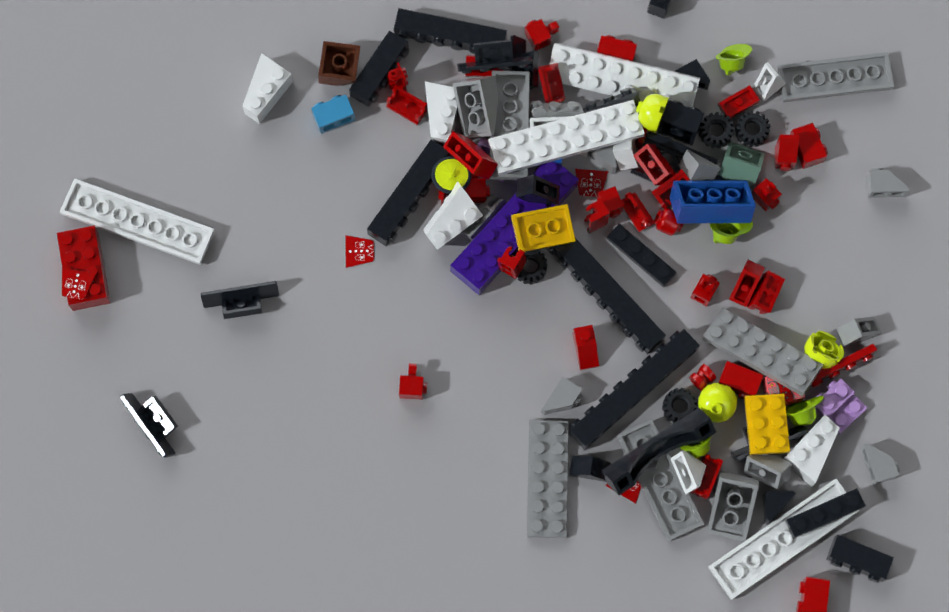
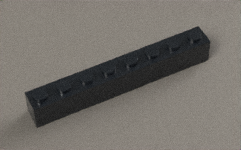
(609, 295)
(634, 389)

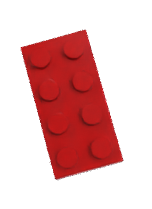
(82, 251)

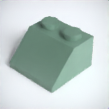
(741, 164)

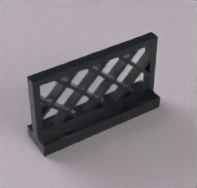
(671, 147)

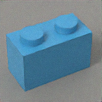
(333, 113)

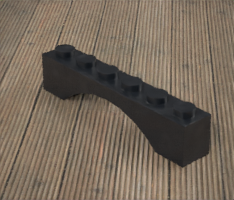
(688, 430)

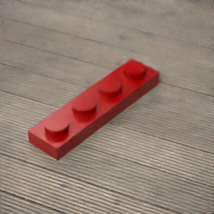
(848, 362)

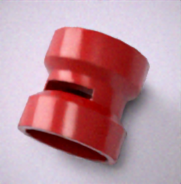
(702, 377)

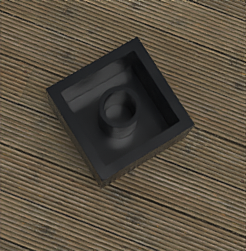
(680, 122)

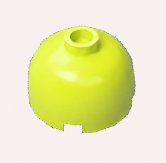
(651, 111)
(824, 349)
(718, 402)

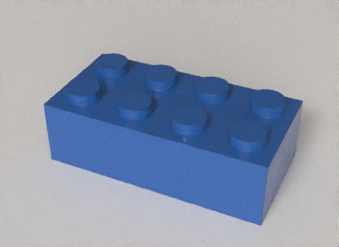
(712, 202)

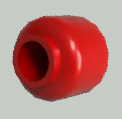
(666, 222)

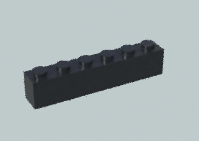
(444, 31)
(406, 195)

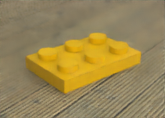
(543, 228)
(767, 424)

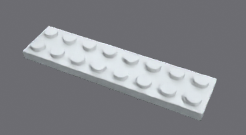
(612, 74)
(566, 137)
(137, 221)
(772, 546)

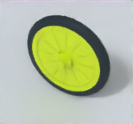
(447, 173)

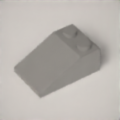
(477, 105)
(733, 506)

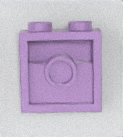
(840, 405)

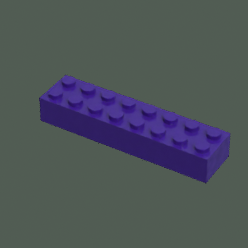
(478, 261)

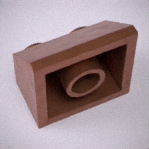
(338, 63)

